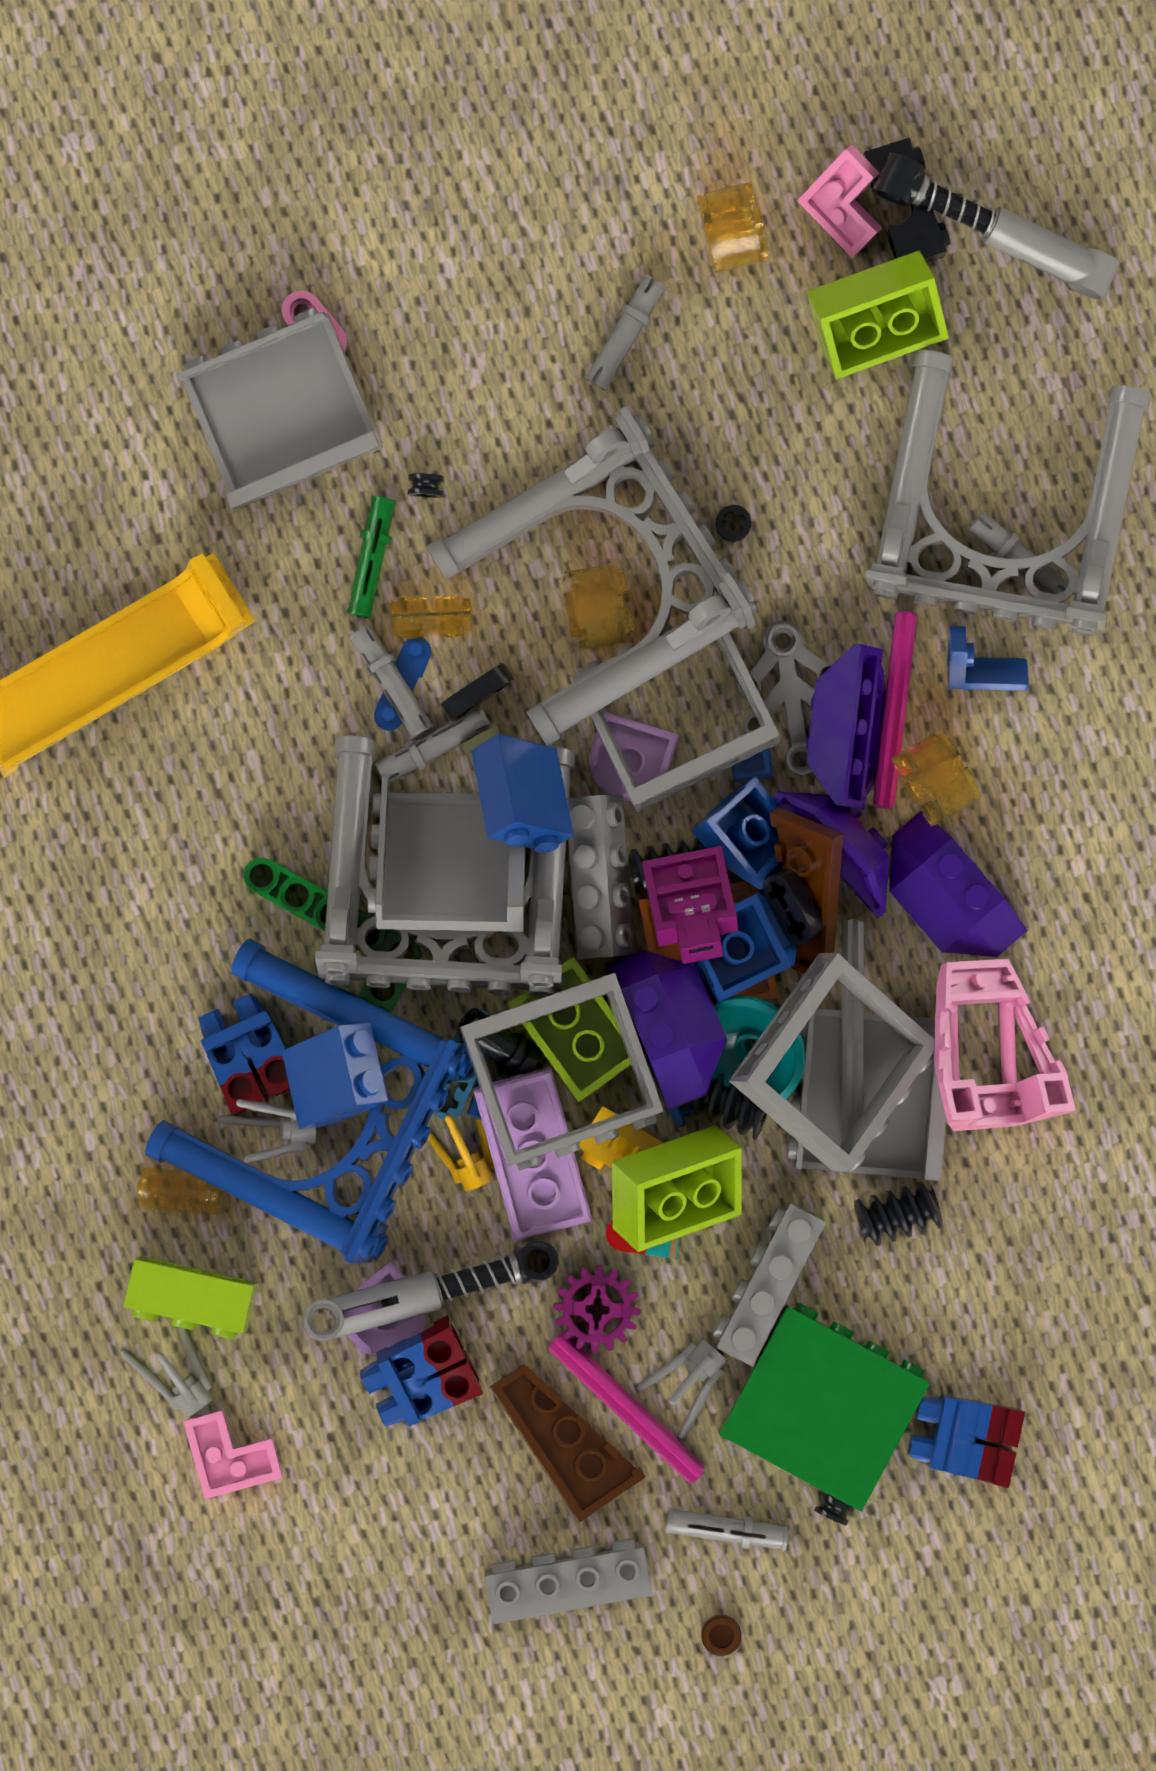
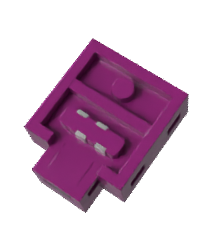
(691, 902)

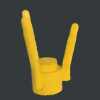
(473, 1169)

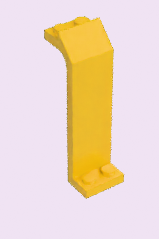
(118, 659)

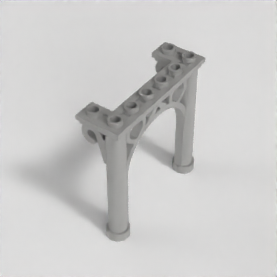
(1099, 528)
(708, 619)
(348, 877)

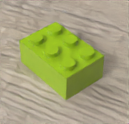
(877, 314)
(579, 1040)
(677, 1188)
(190, 1297)

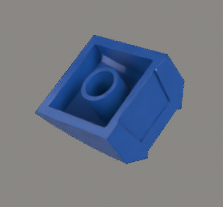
(744, 832)
(750, 953)

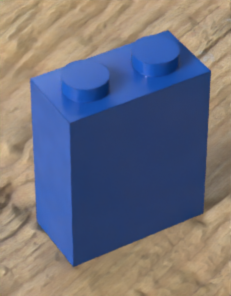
(522, 793)
(334, 1075)

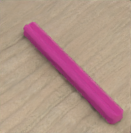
(894, 708)
(627, 1408)

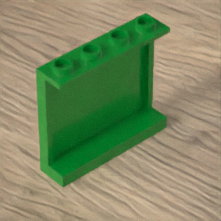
(825, 1406)

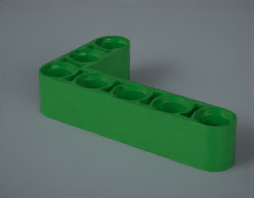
(312, 912)

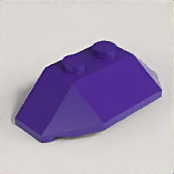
(848, 725)
(863, 853)
(949, 893)
(672, 1023)

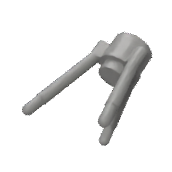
(288, 1128)
(703, 1363)
(189, 1394)

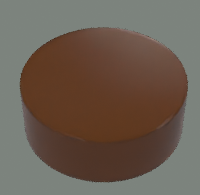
(721, 1635)

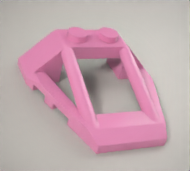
(1009, 1102)

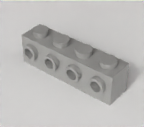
(600, 877)
(770, 1283)
(568, 1582)

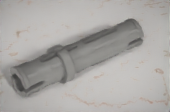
(633, 318)
(1008, 547)
(395, 688)
(438, 742)
(772, 1535)

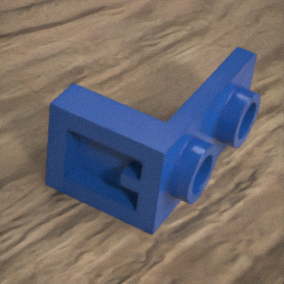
(981, 673)

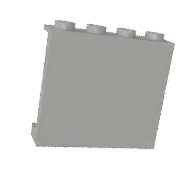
(280, 408)
(441, 867)
(916, 1128)

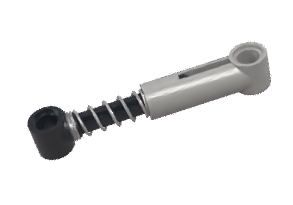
(1081, 267)
(426, 1292)

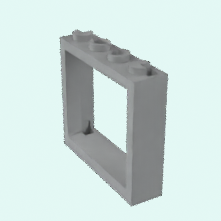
(704, 765)
(784, 1029)
(601, 1130)

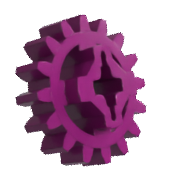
(615, 1310)

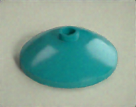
(748, 1018)

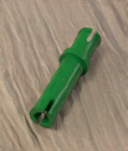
(381, 509)

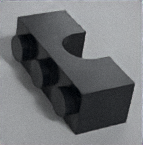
(921, 229)

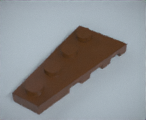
(816, 857)
(572, 1454)

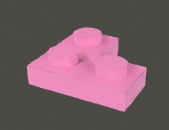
(834, 204)
(221, 1465)

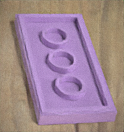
(547, 1194)

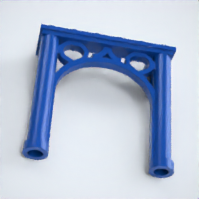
(365, 1236)

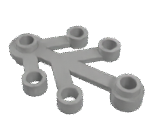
(789, 687)

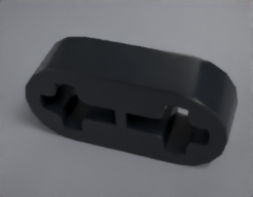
(477, 691)
(792, 906)

